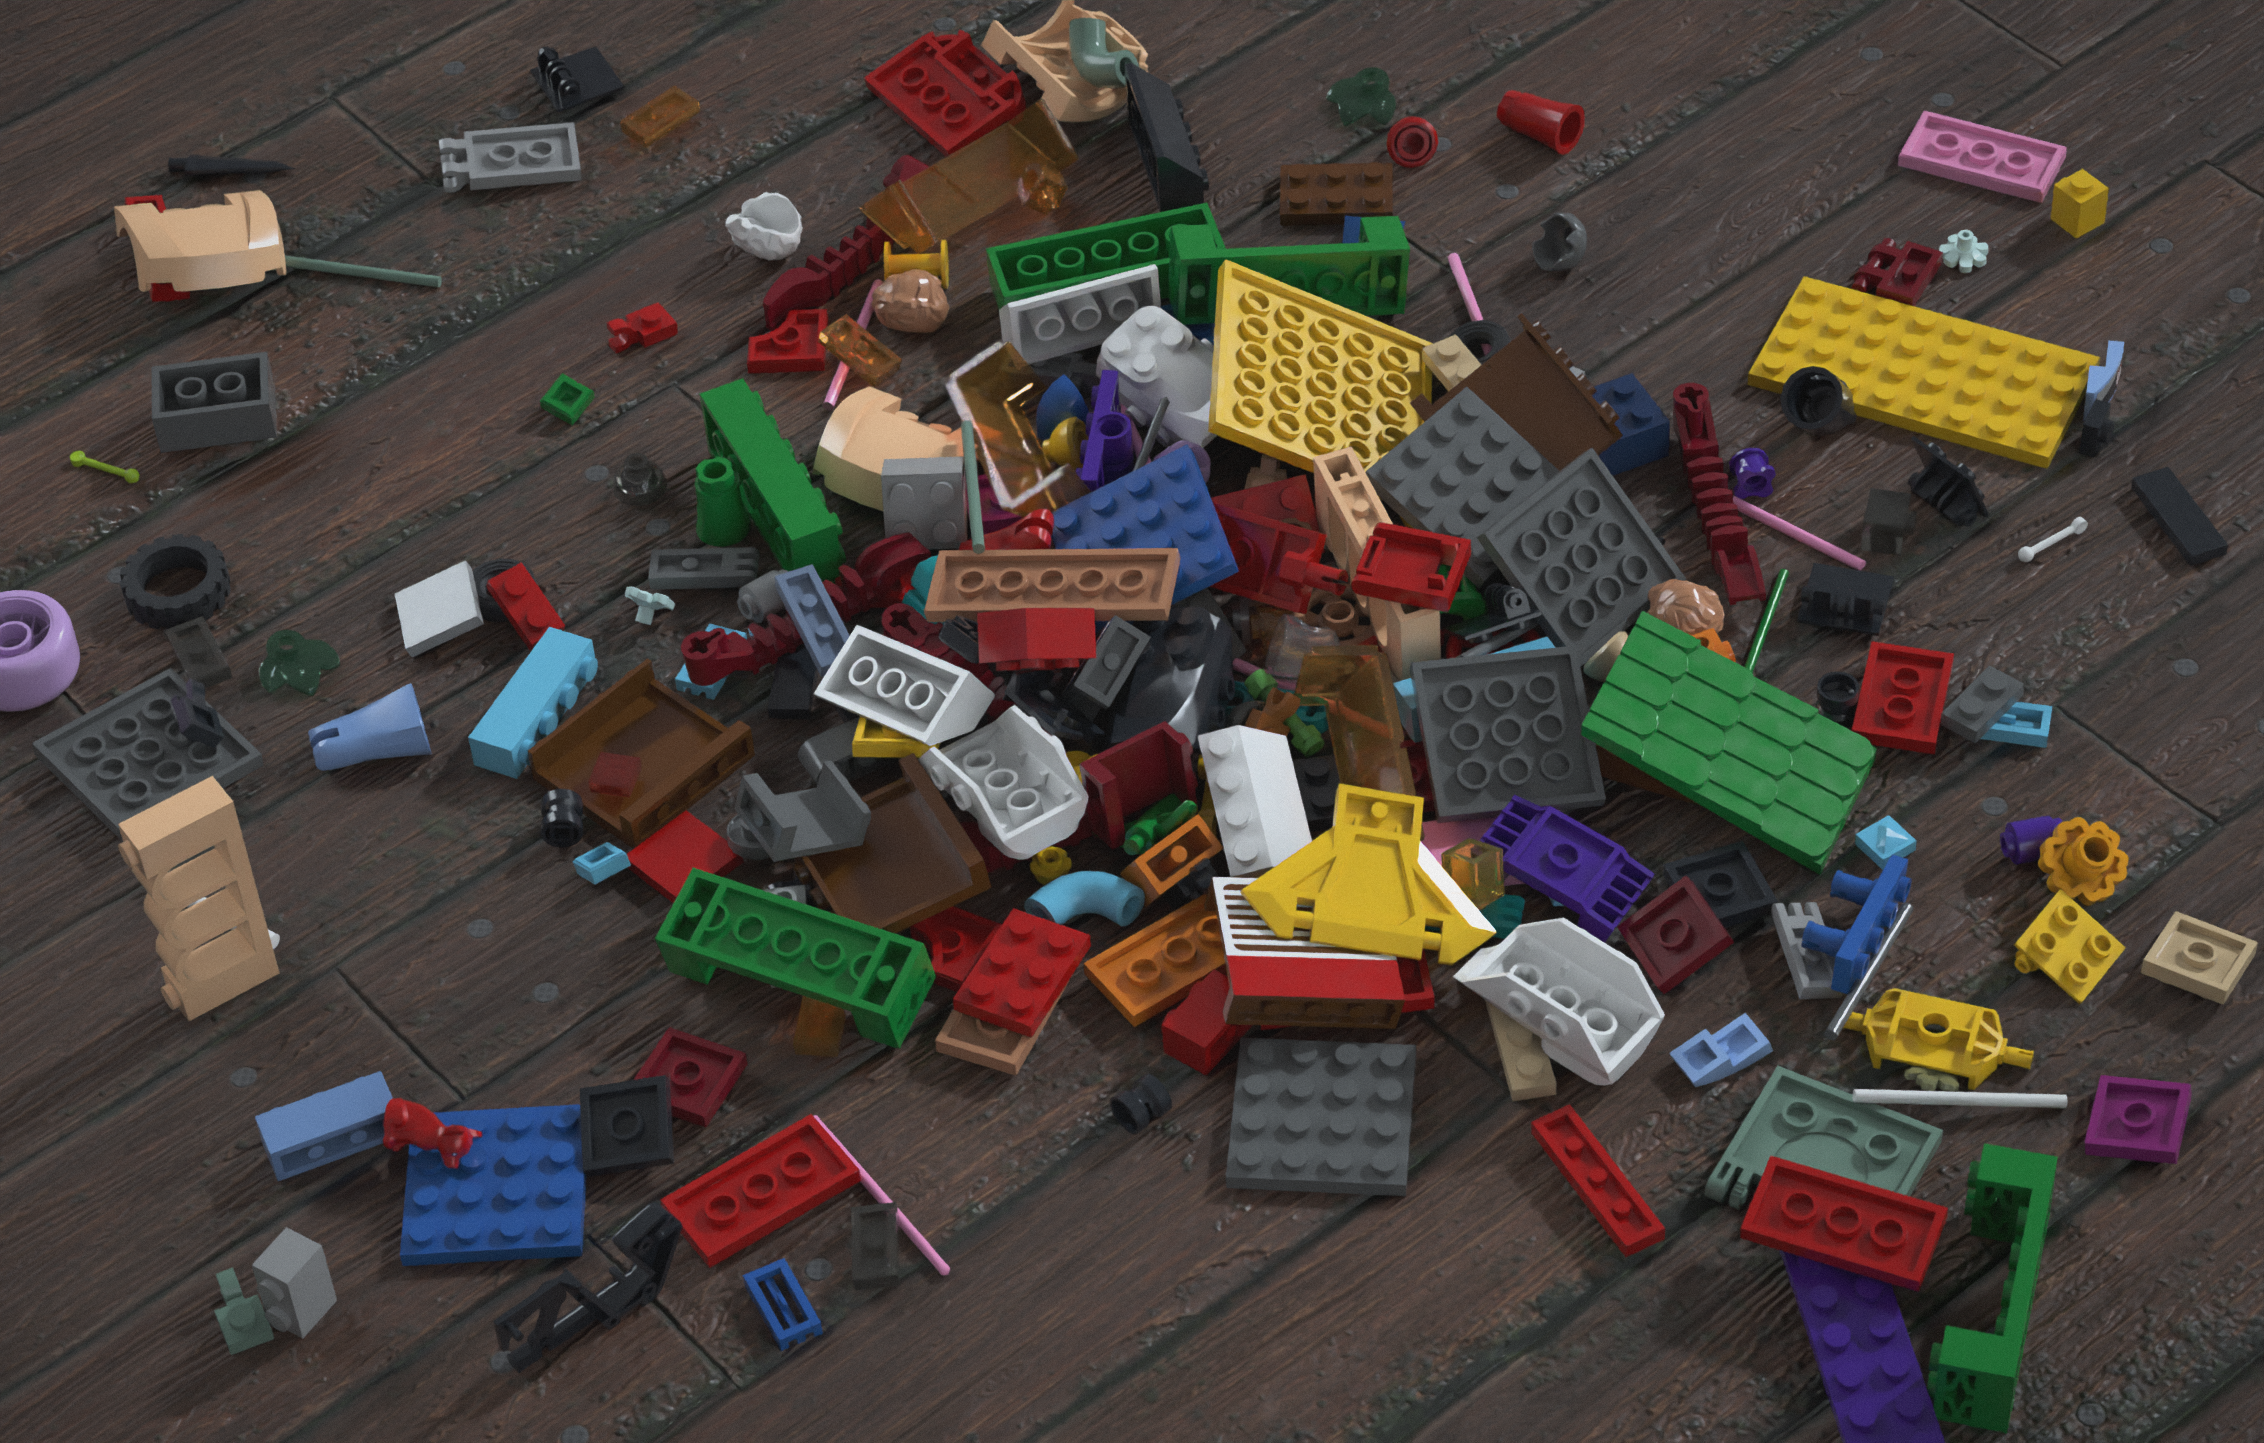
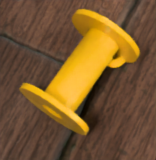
(933, 263)

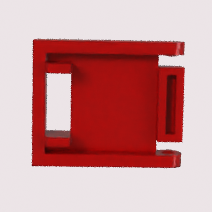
(1404, 566)

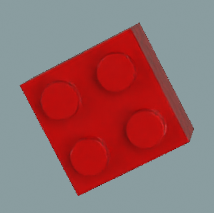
(1036, 638)

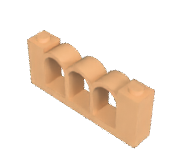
(1347, 514)
(158, 842)

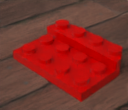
(948, 90)

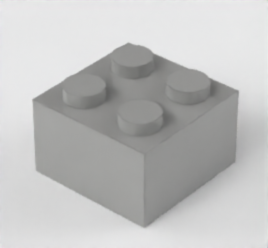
(926, 500)

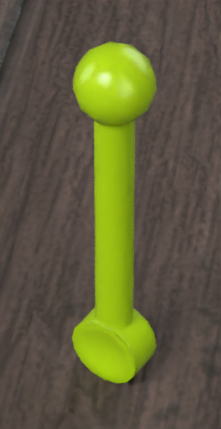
(79, 459)

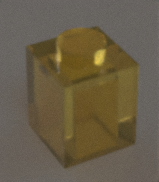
(1476, 870)

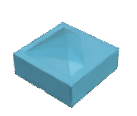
(1884, 840)
(601, 863)

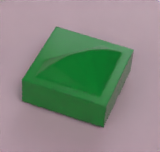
(567, 399)

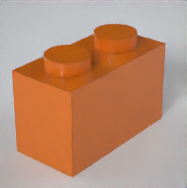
(1172, 859)

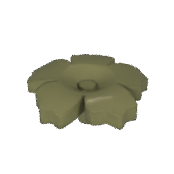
(1931, 1079)

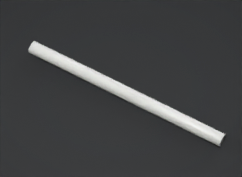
(1959, 1098)

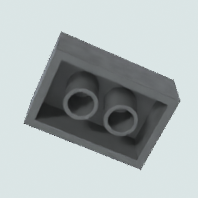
(213, 402)

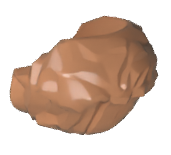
(911, 302)
(1686, 606)

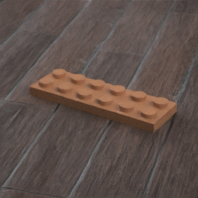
(1112, 581)

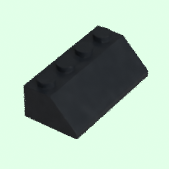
(1164, 141)

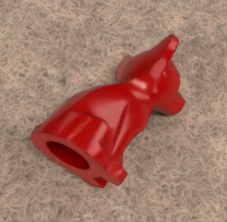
(417, 1125)

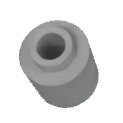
(760, 597)

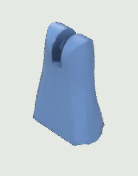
(376, 731)

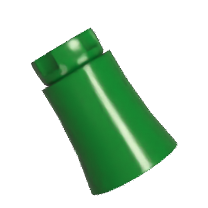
(720, 506)

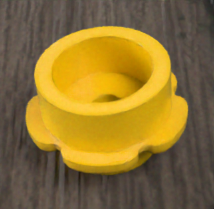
(1050, 864)

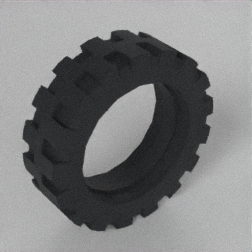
(167, 555)

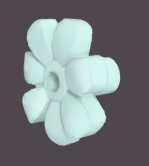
(1965, 251)
(648, 603)

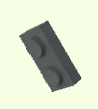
(1982, 704)

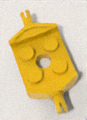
(1967, 1048)

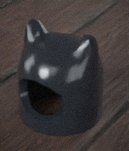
(1817, 401)

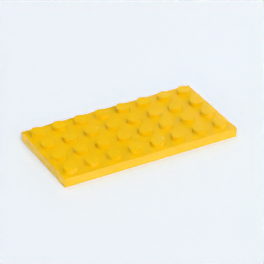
(1930, 370)

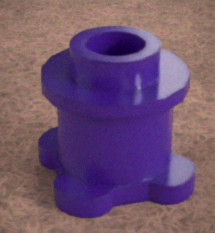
(1752, 473)

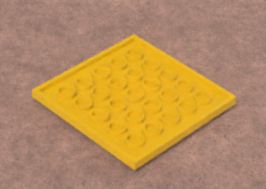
(1309, 374)

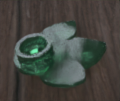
(1359, 98)
(296, 666)

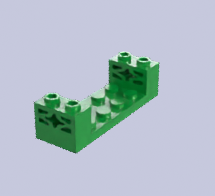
(1357, 276)
(797, 949)
(1976, 1371)

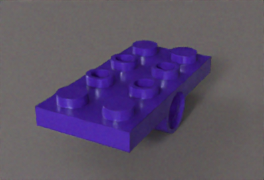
(1110, 447)

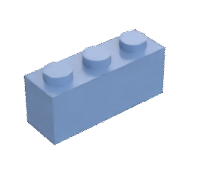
(325, 1126)

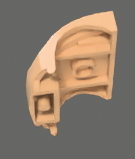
(1049, 61)
(204, 244)
(865, 433)

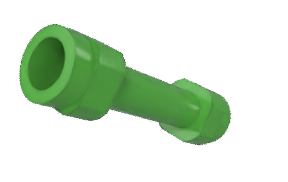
(1305, 738)

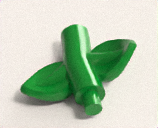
(1156, 824)

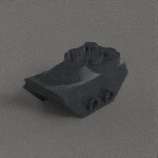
(1177, 679)

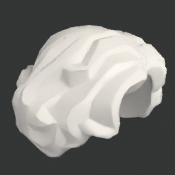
(766, 227)

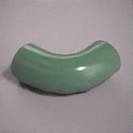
(1091, 56)

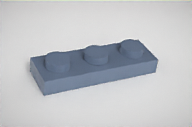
(813, 615)

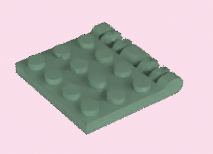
(1827, 1132)

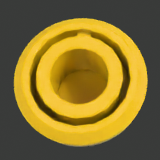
(1065, 443)

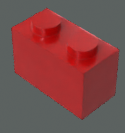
(1197, 1028)

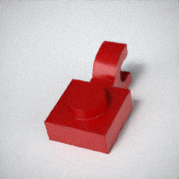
(643, 326)

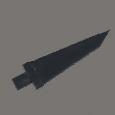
(209, 165)

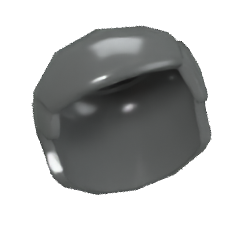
(1561, 244)

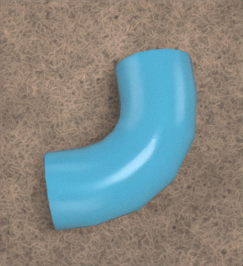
(1087, 893)

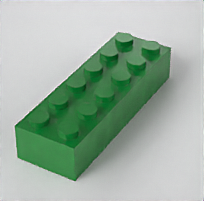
(1090, 254)
(771, 482)

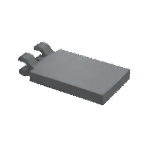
(511, 157)

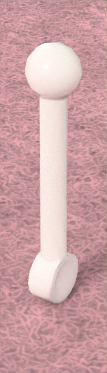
(2077, 526)

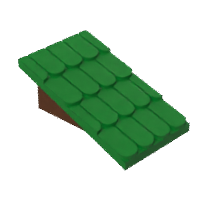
(1726, 741)

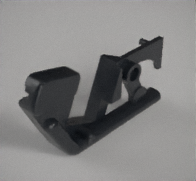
(1024, 684)
(646, 1240)

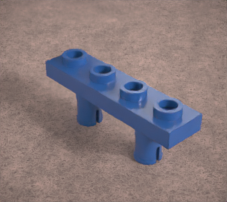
(1866, 934)

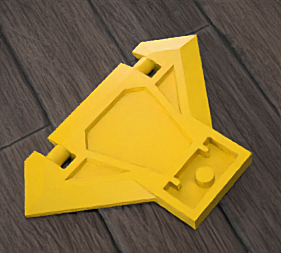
(1371, 885)

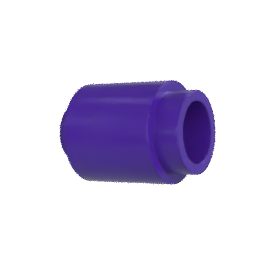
(2024, 837)

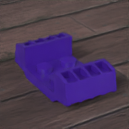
(1568, 864)

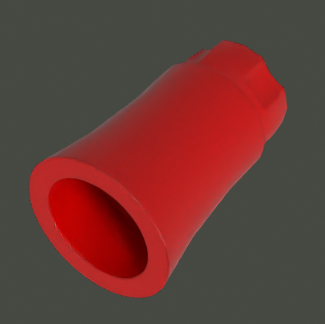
(1542, 119)

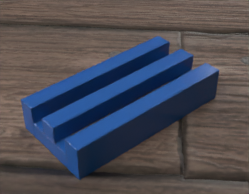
(795, 1330)

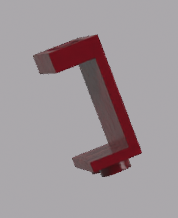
(1135, 777)

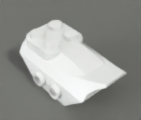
(1161, 360)
(1012, 783)
(1572, 994)

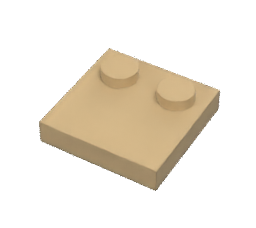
(2199, 957)

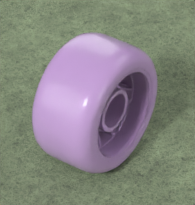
(35, 650)

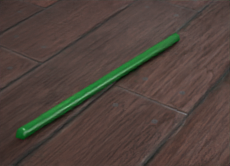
(1766, 620)

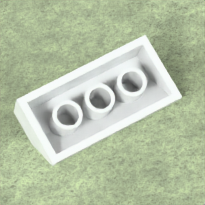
(1078, 314)
(904, 688)
(1254, 798)

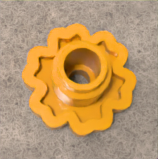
(2083, 860)

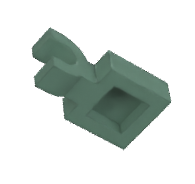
(241, 1319)

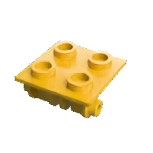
(2067, 947)

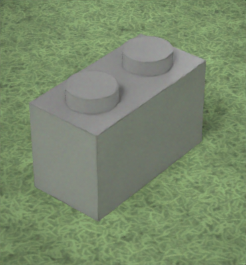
(294, 1283)

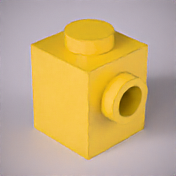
(2079, 203)

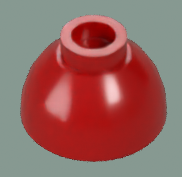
(1412, 141)

